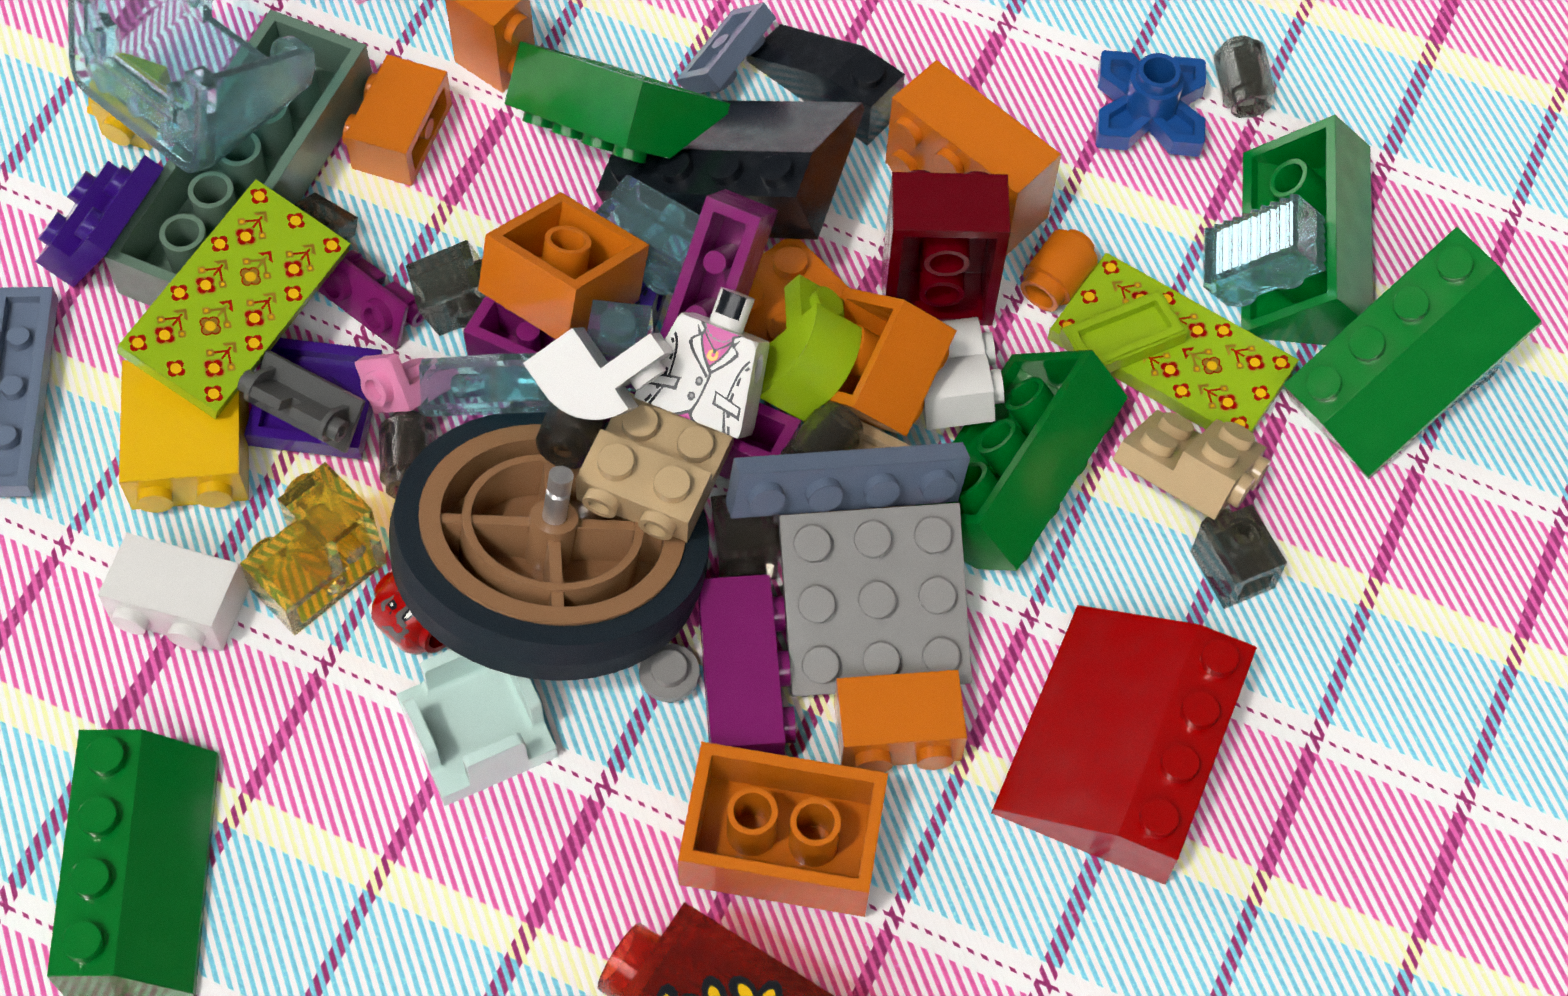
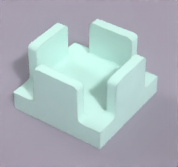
(474, 725)

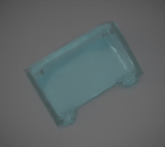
(182, 75)

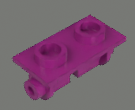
(359, 292)

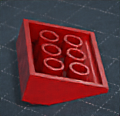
(1125, 737)

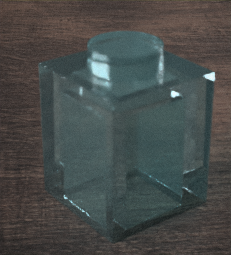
(618, 327)

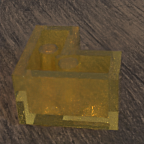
(319, 555)

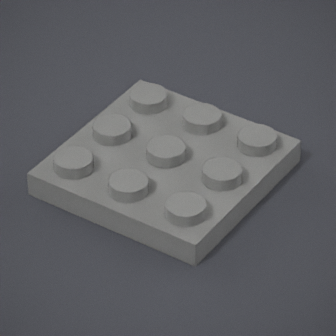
(873, 594)

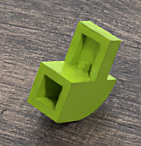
(812, 353)

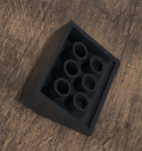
(762, 150)

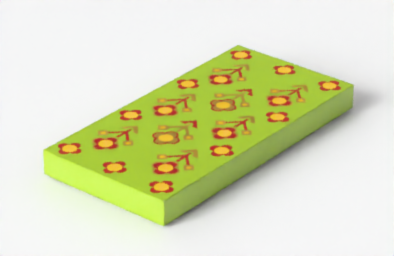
(234, 298)
(1210, 376)

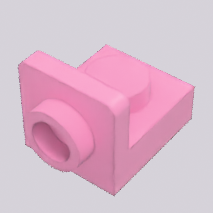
(389, 383)

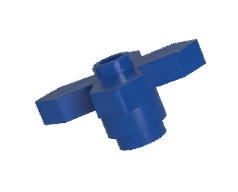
(1151, 98)

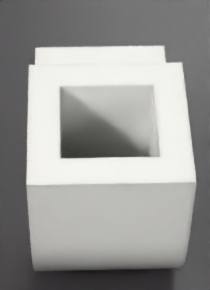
(585, 384)

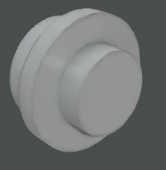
(670, 673)

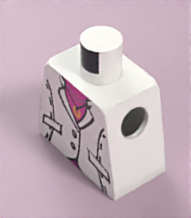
(713, 368)

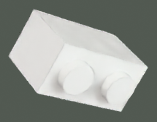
(173, 593)

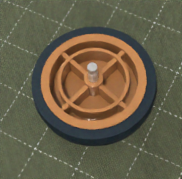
(521, 571)

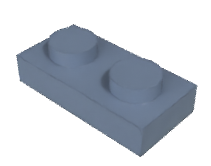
(728, 46)

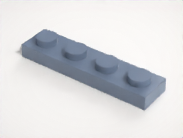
(25, 359)
(846, 480)

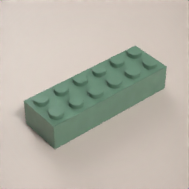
(281, 154)

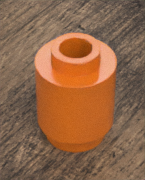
(1059, 269)

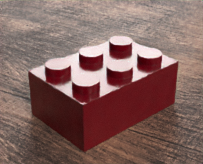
(947, 242)

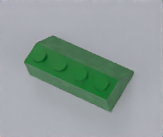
(608, 104)
(1333, 174)
(1412, 353)
(1032, 452)
(133, 866)

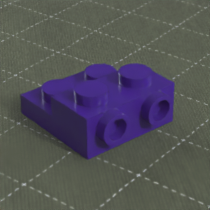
(96, 219)

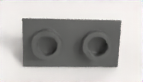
(303, 400)

